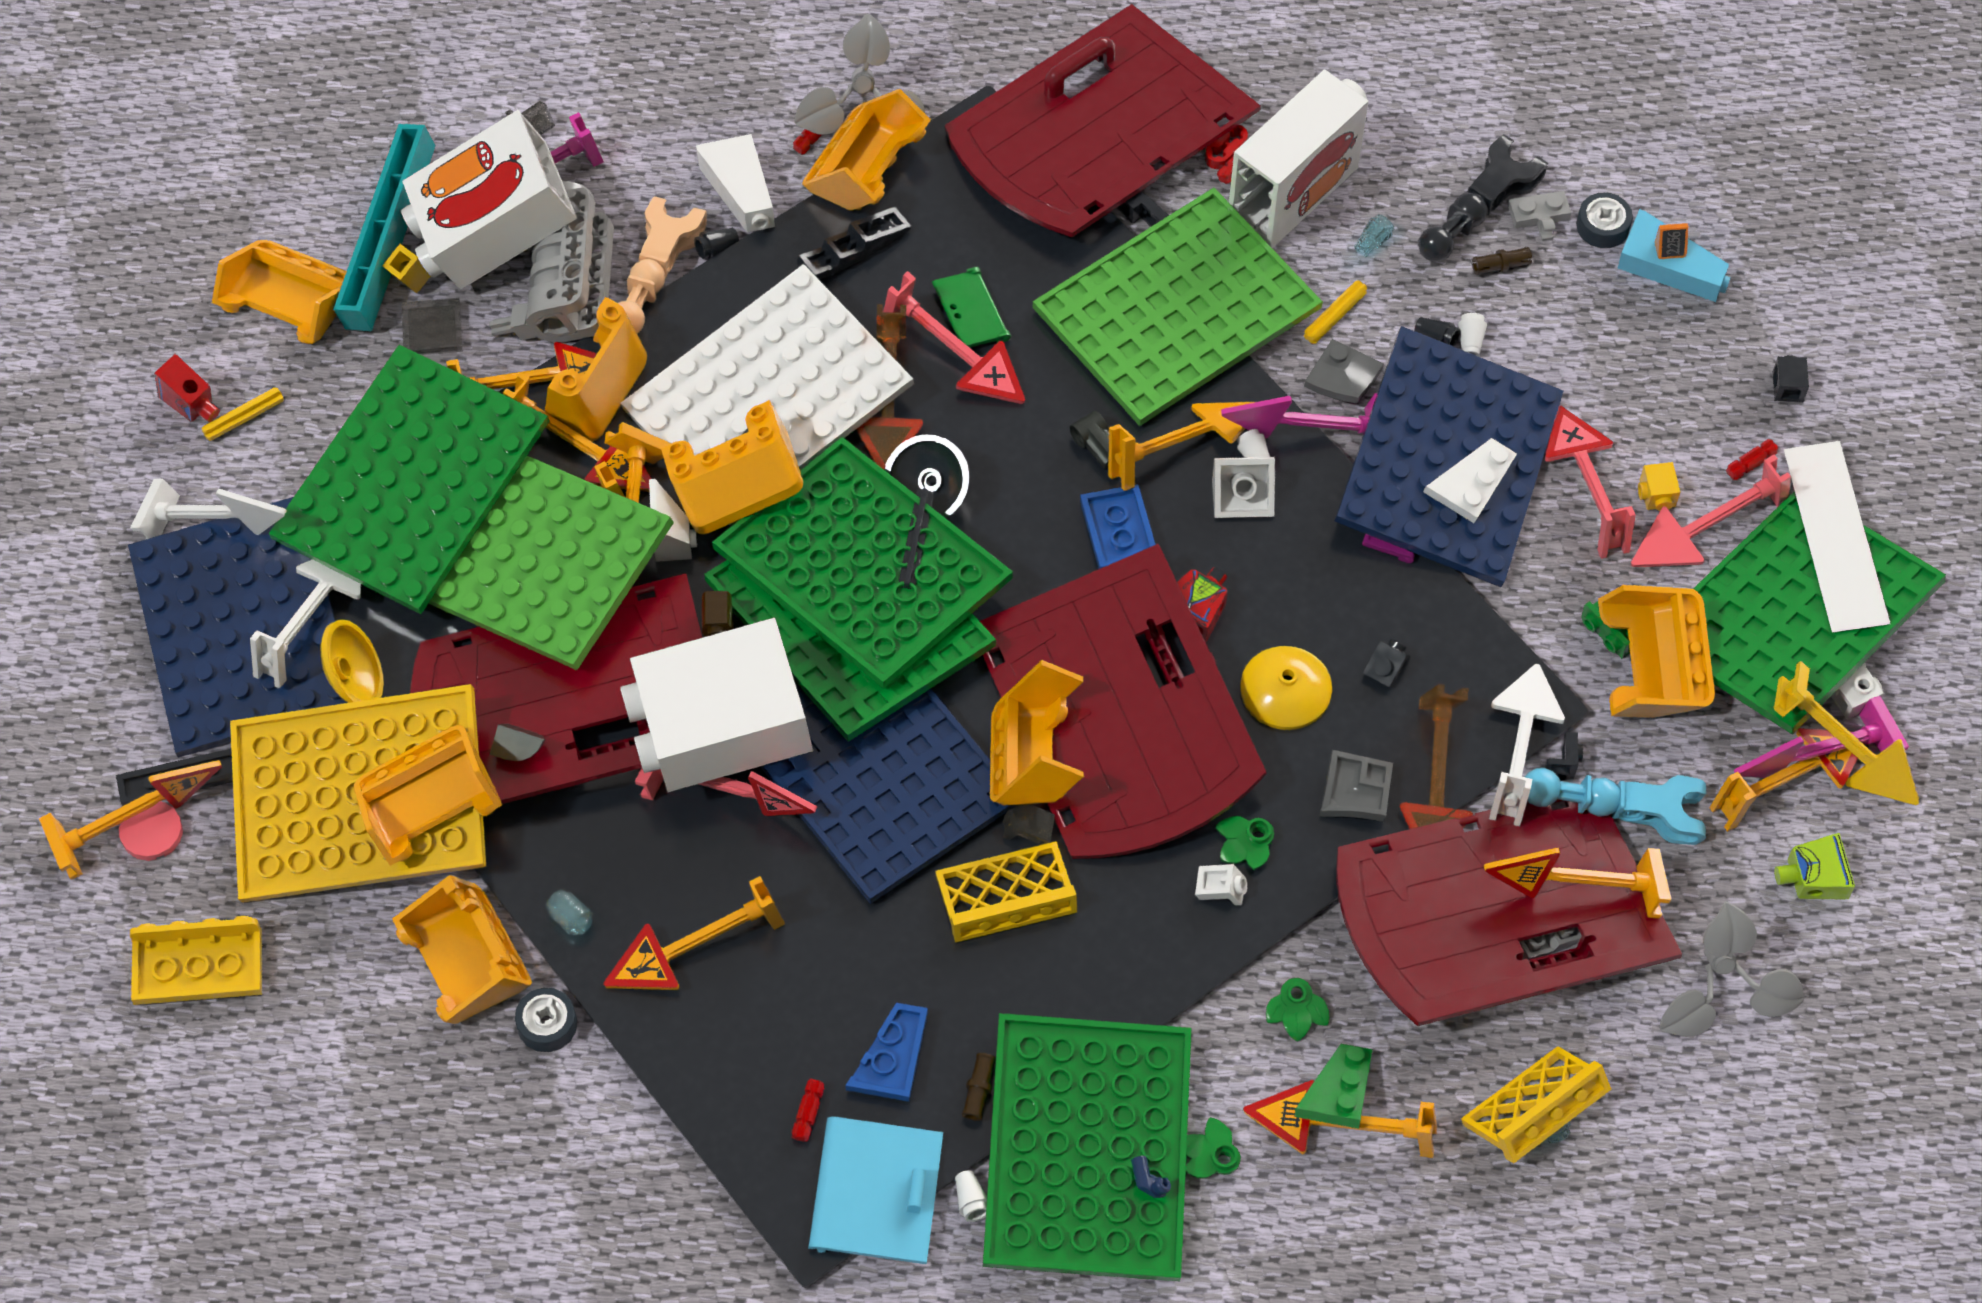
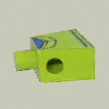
(1818, 870)

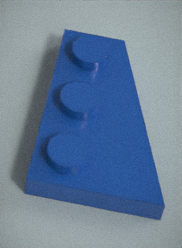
(893, 1057)

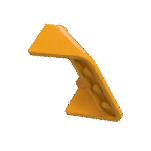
(280, 285)
(423, 791)

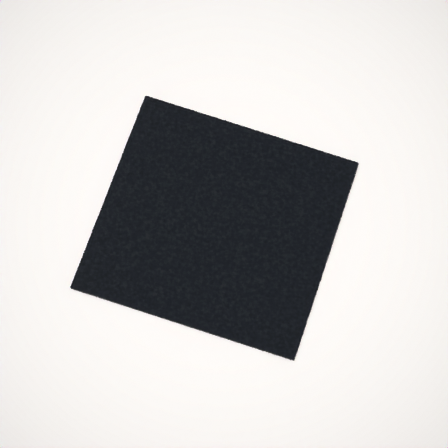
(807, 999)

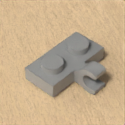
(1540, 211)

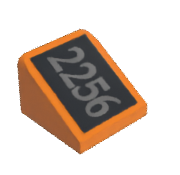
(1672, 241)

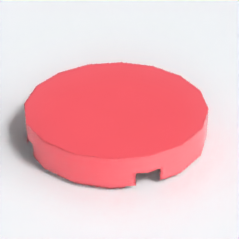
(152, 832)

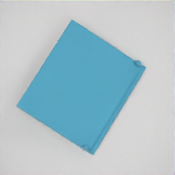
(876, 1190)

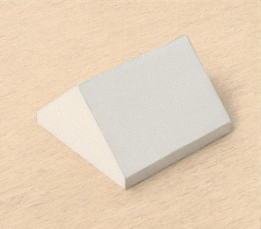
(1243, 487)

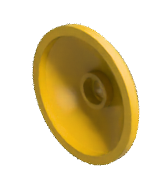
(351, 662)
(1286, 702)

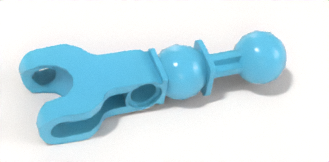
(1629, 801)

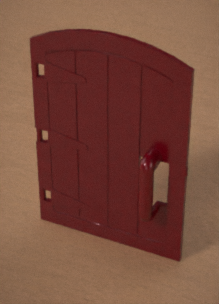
(1064, 155)
(553, 699)
(1148, 753)
(1449, 933)

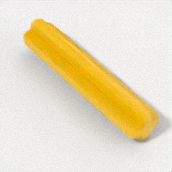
(1335, 312)
(242, 414)

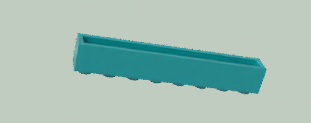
(382, 229)

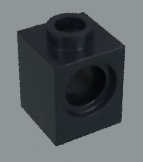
(1790, 378)

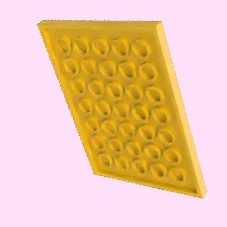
(299, 804)

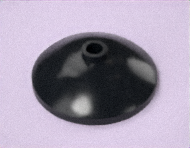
(929, 456)

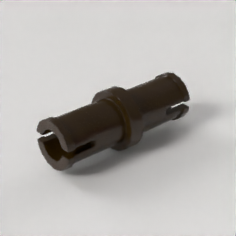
(1502, 260)
(979, 1086)

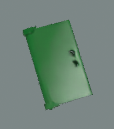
(975, 316)

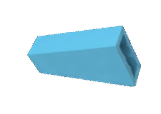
(1697, 273)

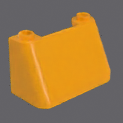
(592, 399)
(463, 948)

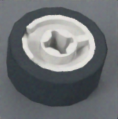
(1613, 226)
(554, 1032)

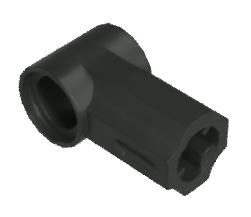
(1094, 435)

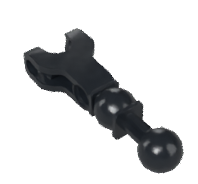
(1497, 182)

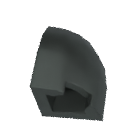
(515, 743)

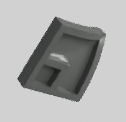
(1343, 373)
(1356, 787)

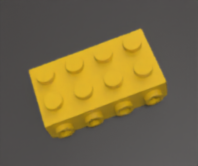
(196, 960)

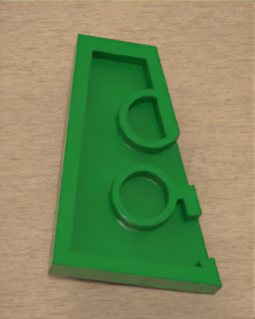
(1339, 1088)

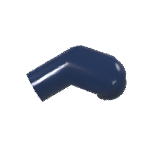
(1146, 1182)

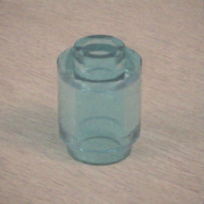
(569, 912)

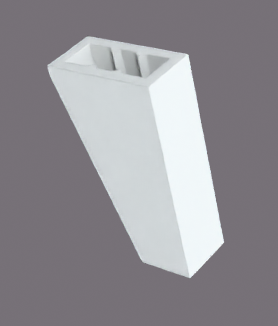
(738, 179)

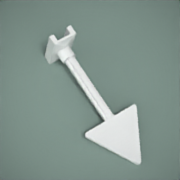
(160, 507)
(269, 652)
(1531, 699)

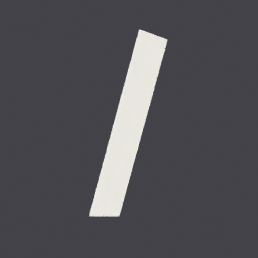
(1836, 537)

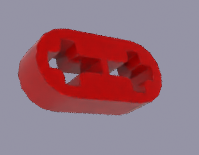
(1224, 144)

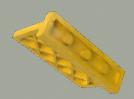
(1012, 910)
(1544, 1114)

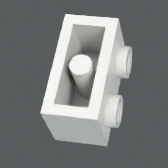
(1856, 692)

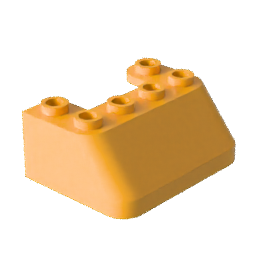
(863, 148)
(737, 474)
(1665, 650)

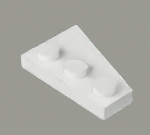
(1472, 480)

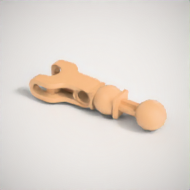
(664, 243)

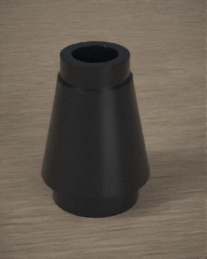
(713, 242)
(1439, 330)

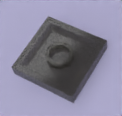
(432, 326)

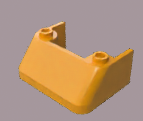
(1023, 738)

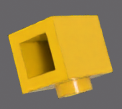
(407, 268)
(1659, 486)

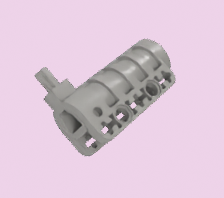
(563, 277)

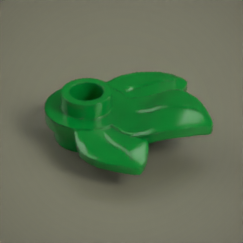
(1242, 844)
(1297, 1013)
(1207, 1148)

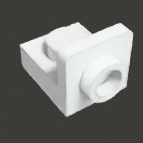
(1221, 883)

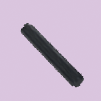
(922, 519)

